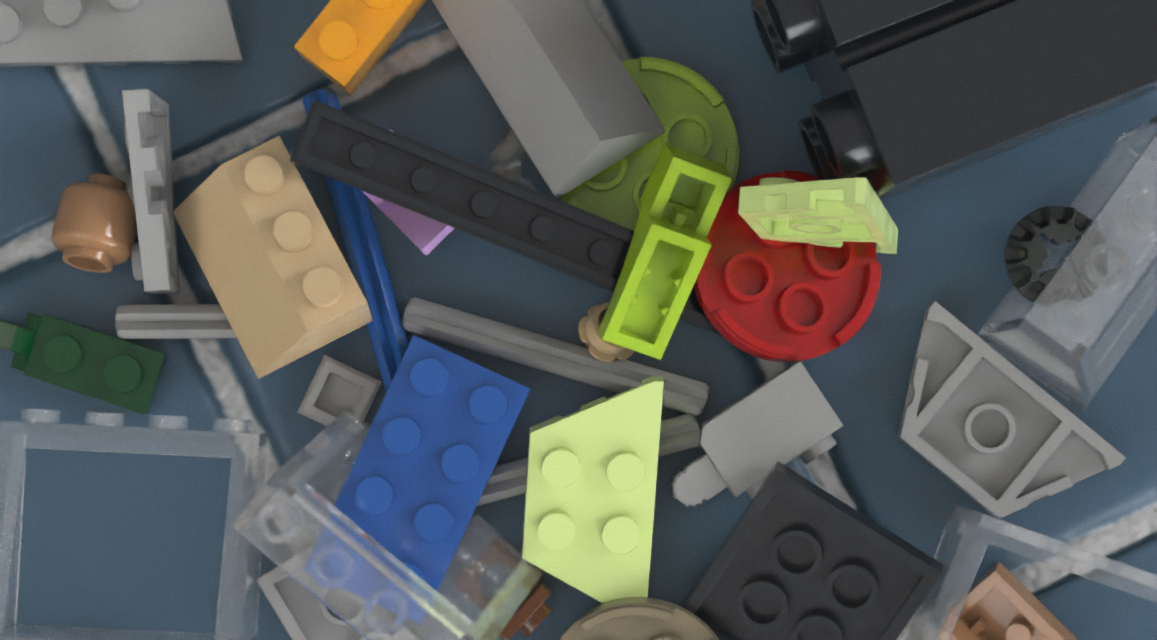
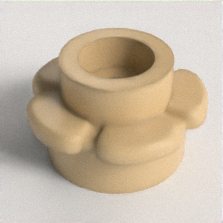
(589, 334)

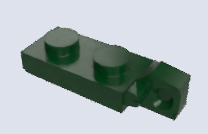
(84, 360)

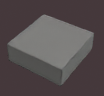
(336, 390)

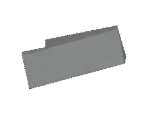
(554, 84)

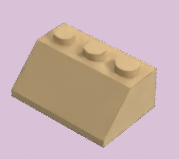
(271, 258)

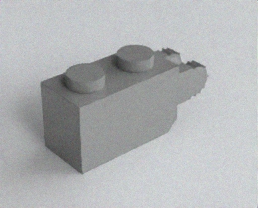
(748, 437)

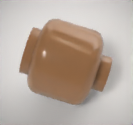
(95, 224)

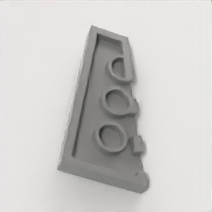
(117, 32)

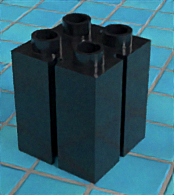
(952, 81)

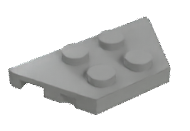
(992, 423)

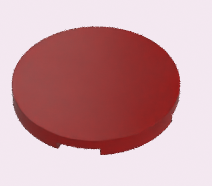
(782, 295)

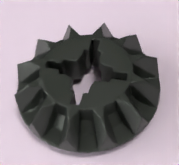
(1025, 249)

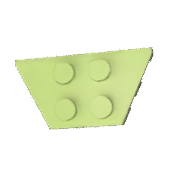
(818, 212)
(596, 493)

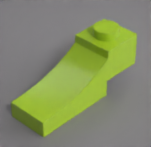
(665, 250)

